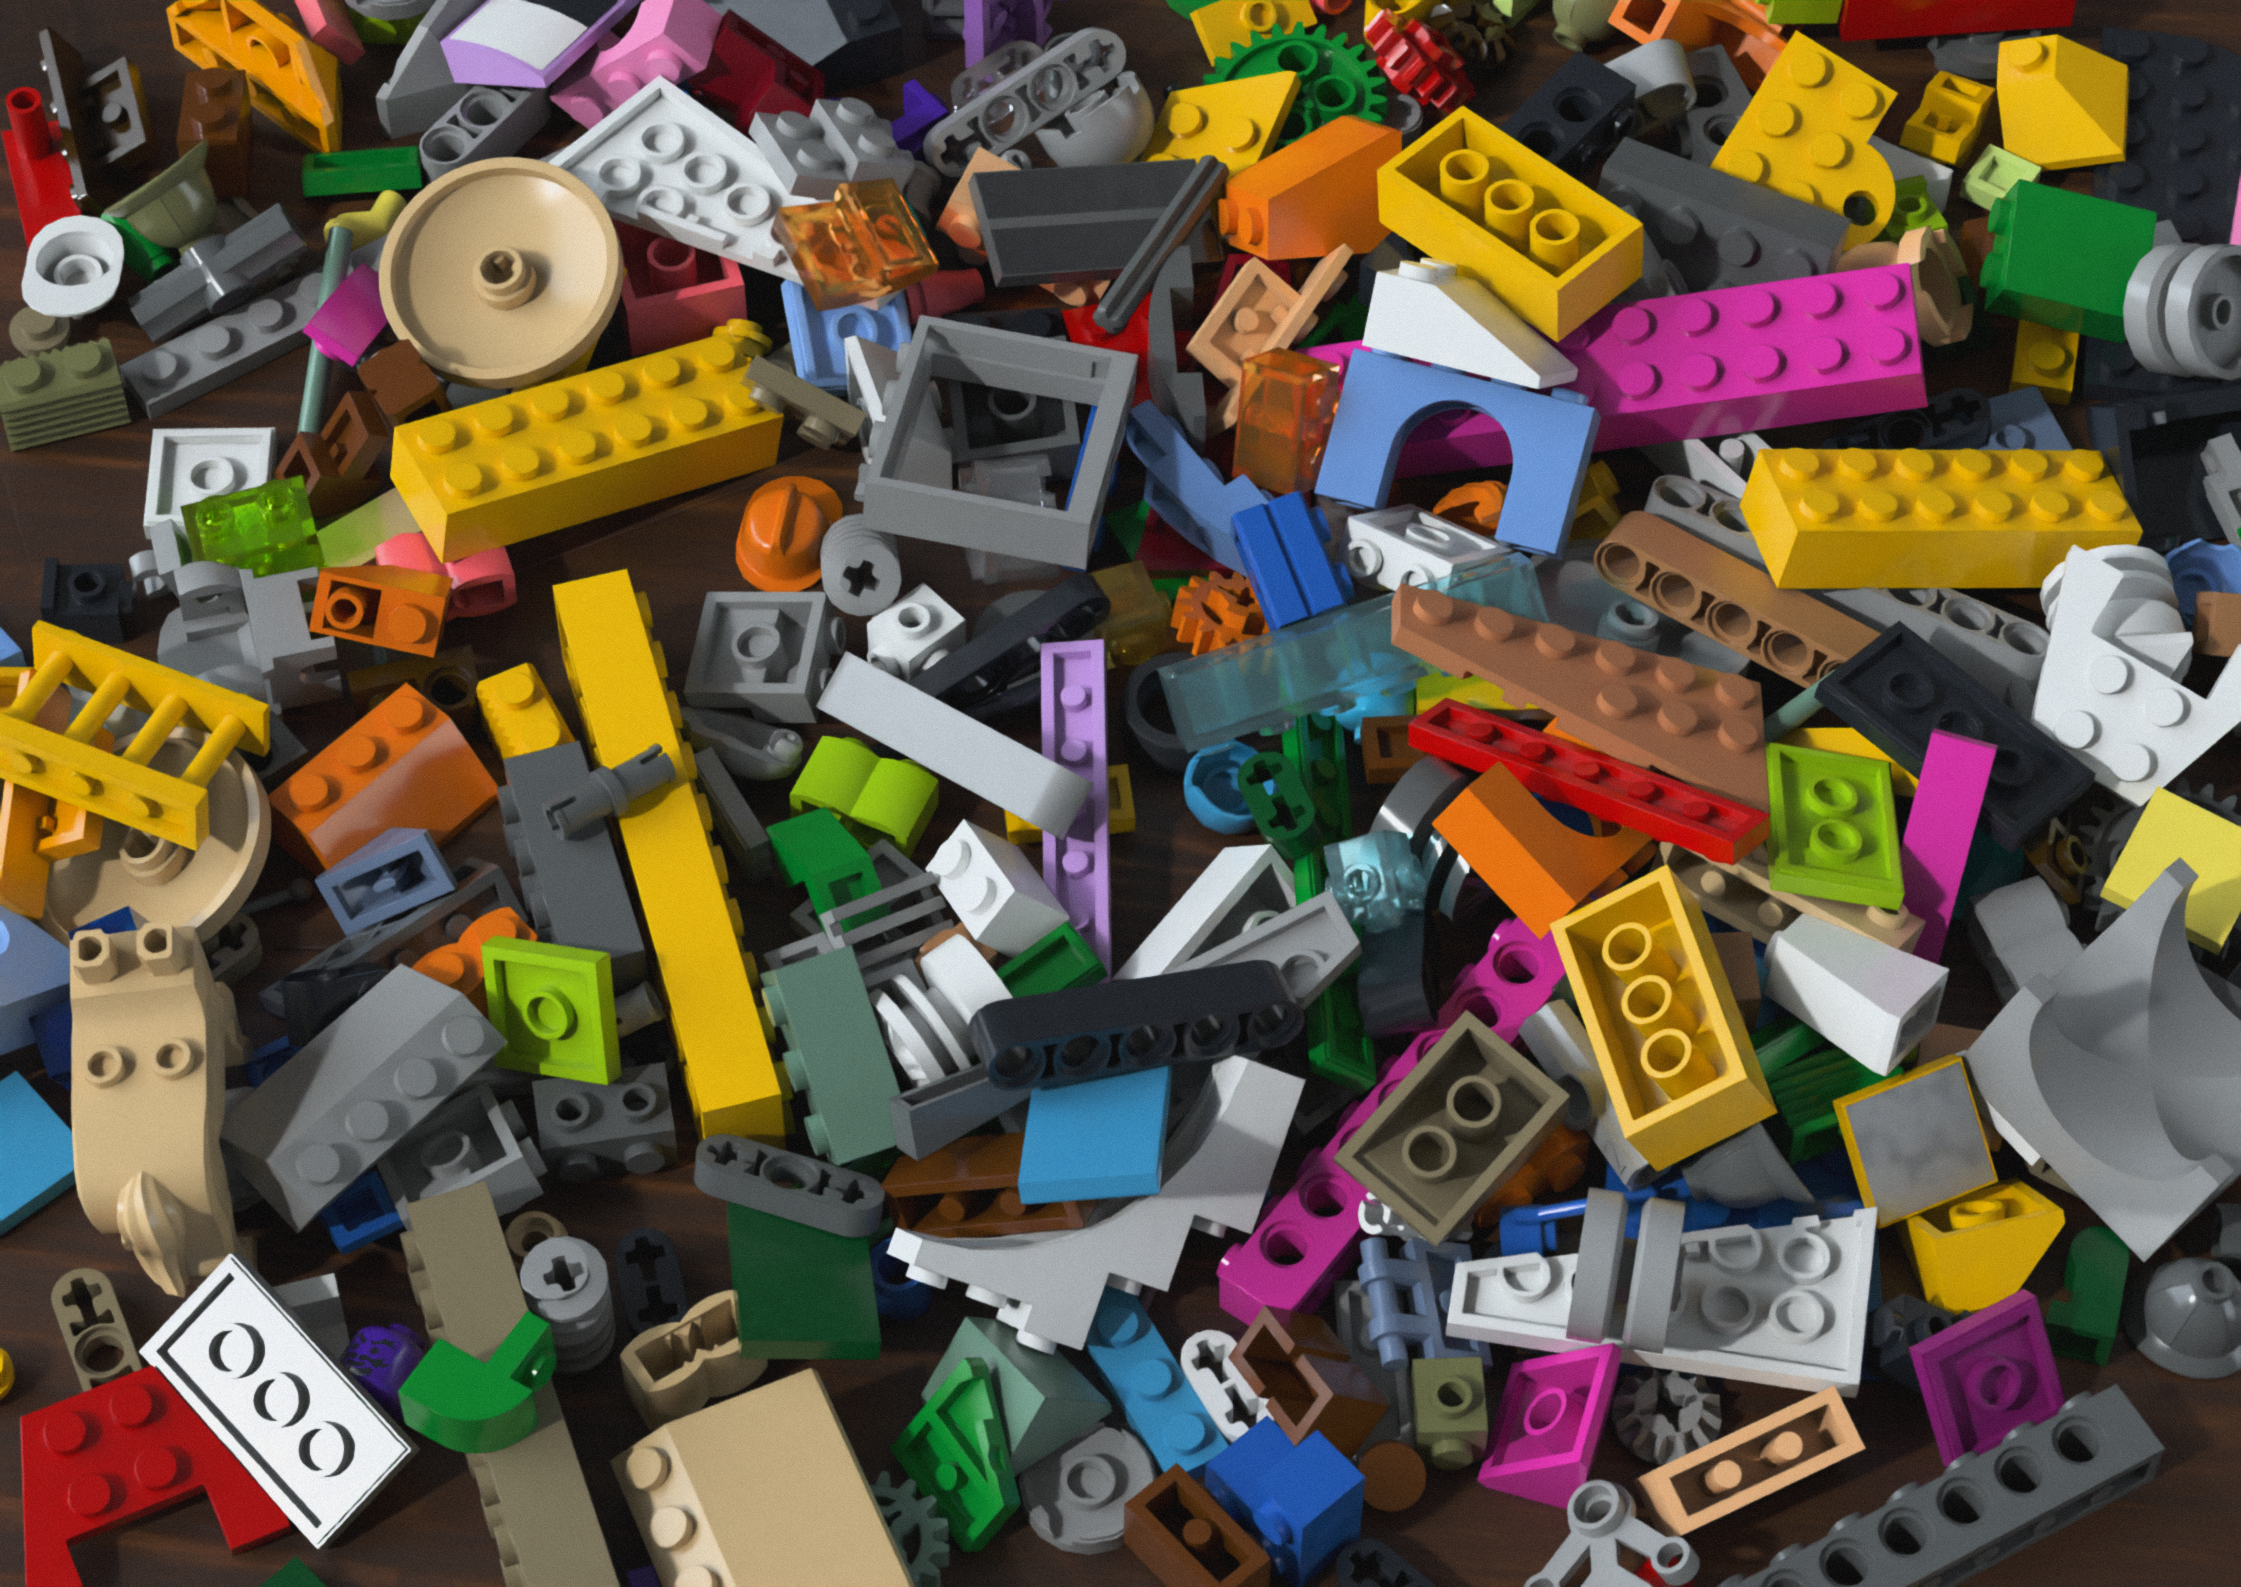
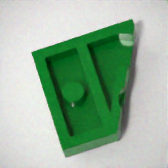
(962, 1456)

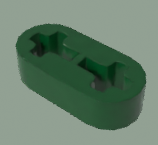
(1289, 800)

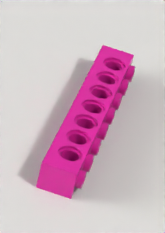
(1332, 1244)

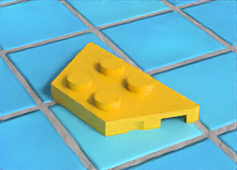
(1226, 119)

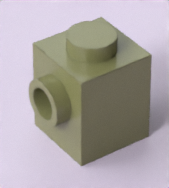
(1449, 1411)

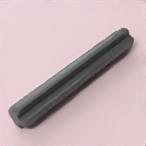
(1160, 243)

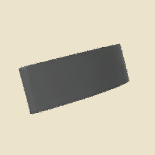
(1171, 312)

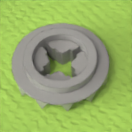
(1653, 1436)

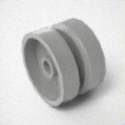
(2186, 311)
(1627, 1270)

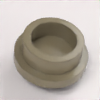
(35, 332)

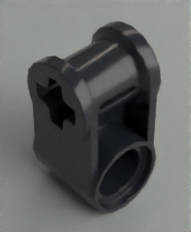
(321, 995)

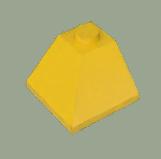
(2061, 103)
(1979, 1244)

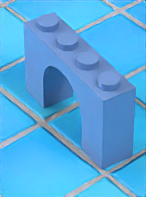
(1390, 397)

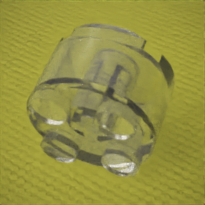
(1014, 480)

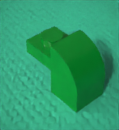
(477, 1403)

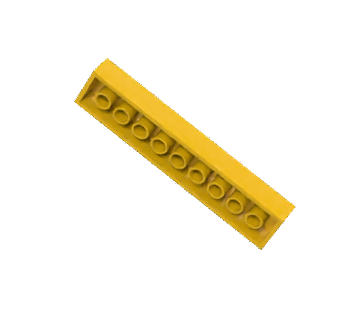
(673, 868)

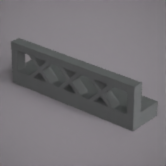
(417, 930)

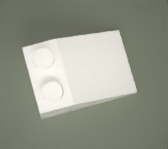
(1458, 324)

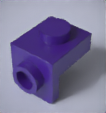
(921, 114)

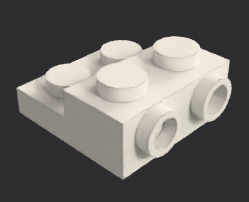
(1410, 547)

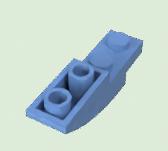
(1189, 489)

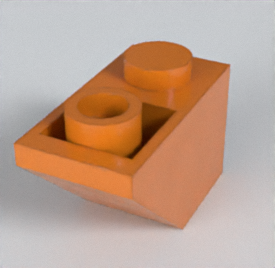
(383, 606)

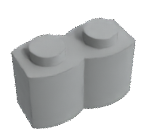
(2020, 933)

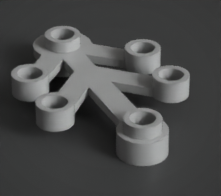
(1603, 1540)

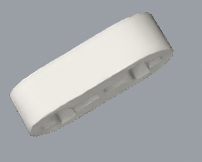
(1218, 1396)

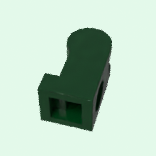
(2095, 1283)

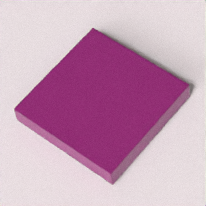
(1988, 1376)

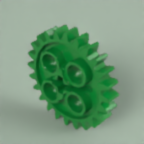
(1327, 73)

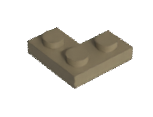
(820, 415)

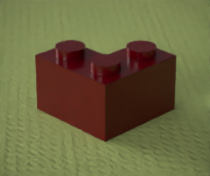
(754, 75)

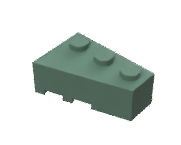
(834, 1053)

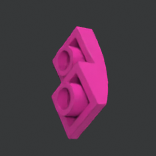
(350, 318)

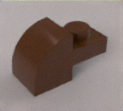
(341, 458)

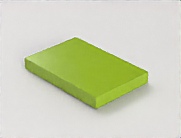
(1833, 827)

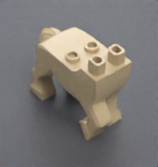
(153, 1098)

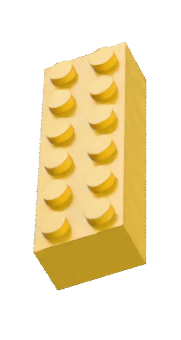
(582, 447)
(1929, 515)

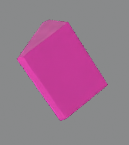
(1551, 1424)

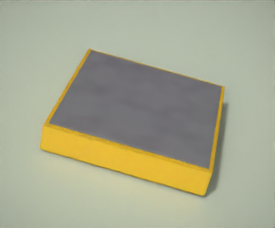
(1915, 1140)

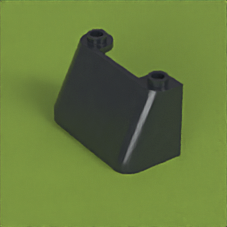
(2156, 458)

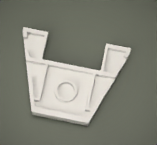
(2113, 708)

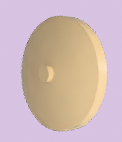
(501, 272)
(160, 876)

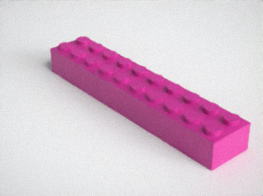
(1709, 366)

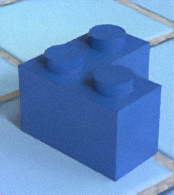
(1293, 1499)

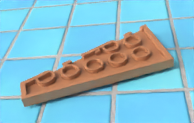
(1605, 693)

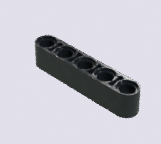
(1135, 1024)

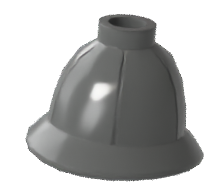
(1744, 1172)
(2186, 1317)

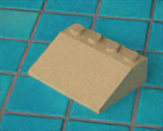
(759, 1496)

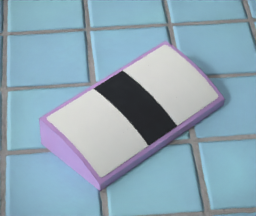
(527, 39)

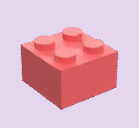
(674, 291)

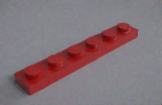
(1592, 781)

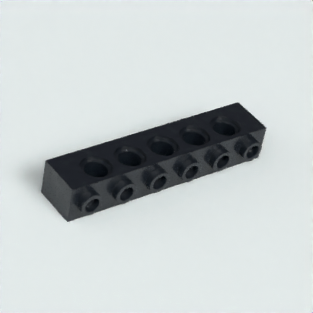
(1563, 122)

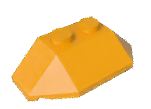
(286, 71)

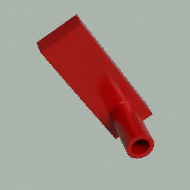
(36, 163)

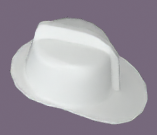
(73, 267)

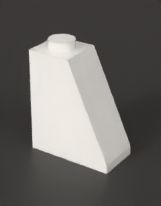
(1854, 990)

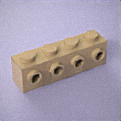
(1744, 899)

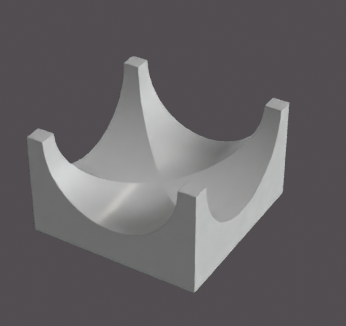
(2124, 1072)

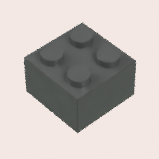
(1014, 424)

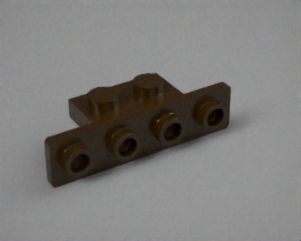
(100, 120)

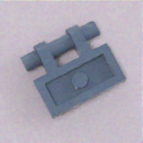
(1428, 1281)

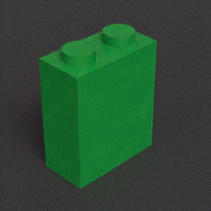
(2064, 258)

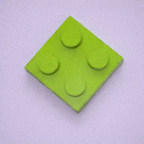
(552, 1009)

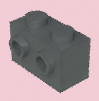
(605, 1128)

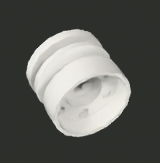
(2141, 602)
(931, 1028)

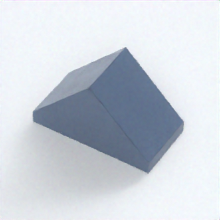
(385, 878)

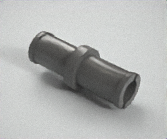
(609, 791)

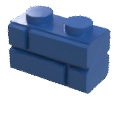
(1288, 560)

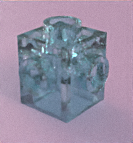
(1375, 879)

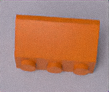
(387, 771)

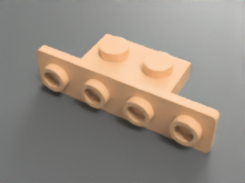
(1257, 316)

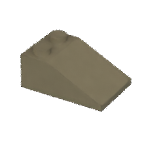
(1454, 1130)

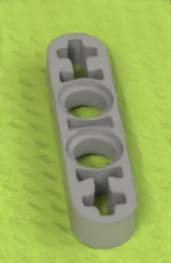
(1021, 95)

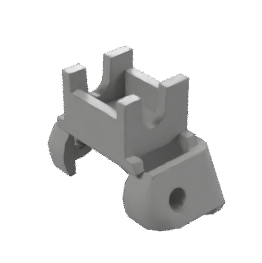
(251, 653)

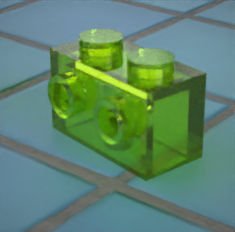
(257, 529)

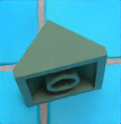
(1037, 1393)

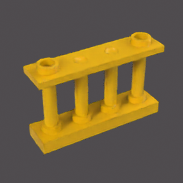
(123, 785)

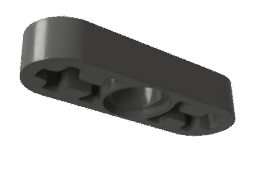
(849, 1200)

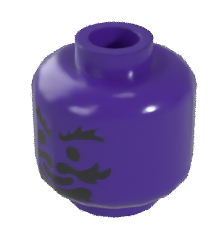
(383, 1361)

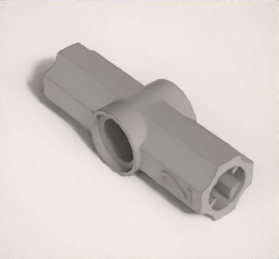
(1570, 1061)

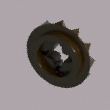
(1462, 25)

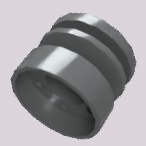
(1411, 809)

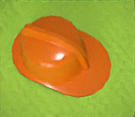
(785, 532)

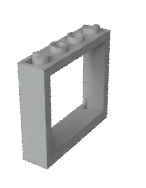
(1010, 363)

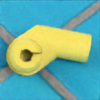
(371, 224)

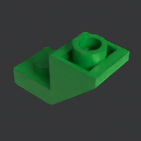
(829, 862)

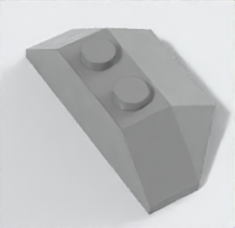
(422, 80)

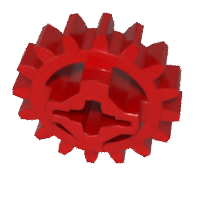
(1419, 61)

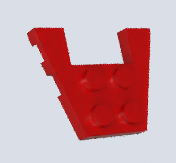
(122, 1458)

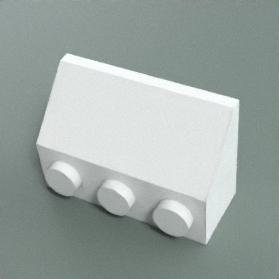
(1229, 898)

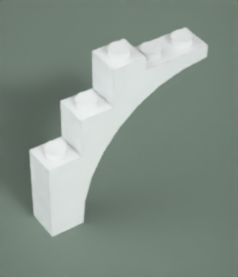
(1210, 1180)

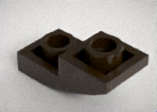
(2059, 856)

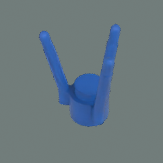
(1535, 1226)

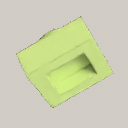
(1995, 175)

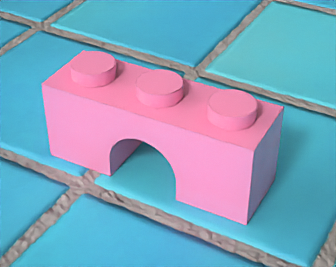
(665, 40)

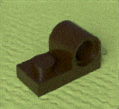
(442, 680)

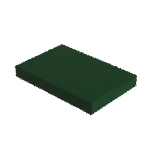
(800, 1290)

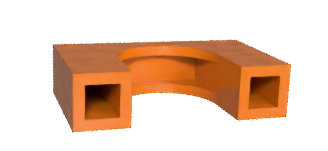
(1704, 24)
(1530, 855)

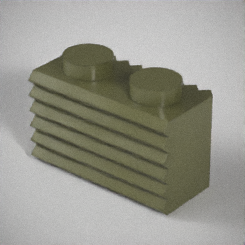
(61, 394)

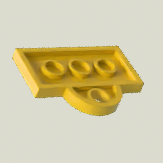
(1811, 135)

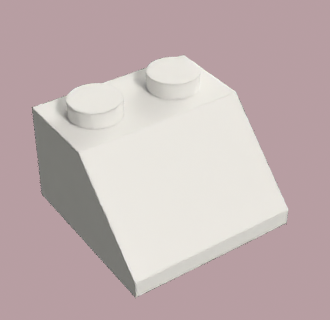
(931, 446)

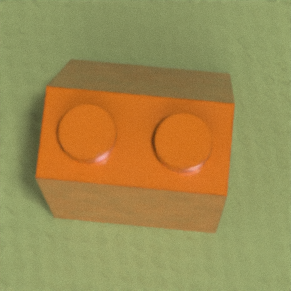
(1311, 194)

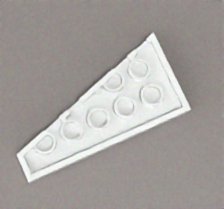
(688, 178)
(1749, 1307)

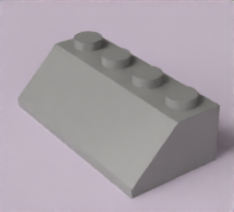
(356, 1092)

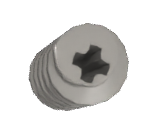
(873, 584)
(570, 1289)

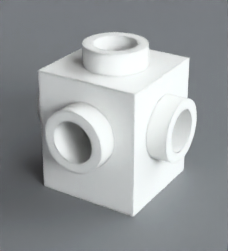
(914, 634)

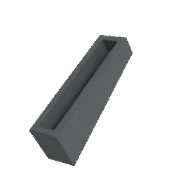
(947, 1110)

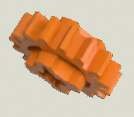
(1217, 612)

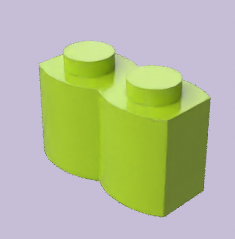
(867, 793)

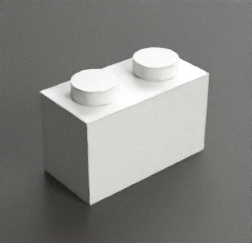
(995, 890)

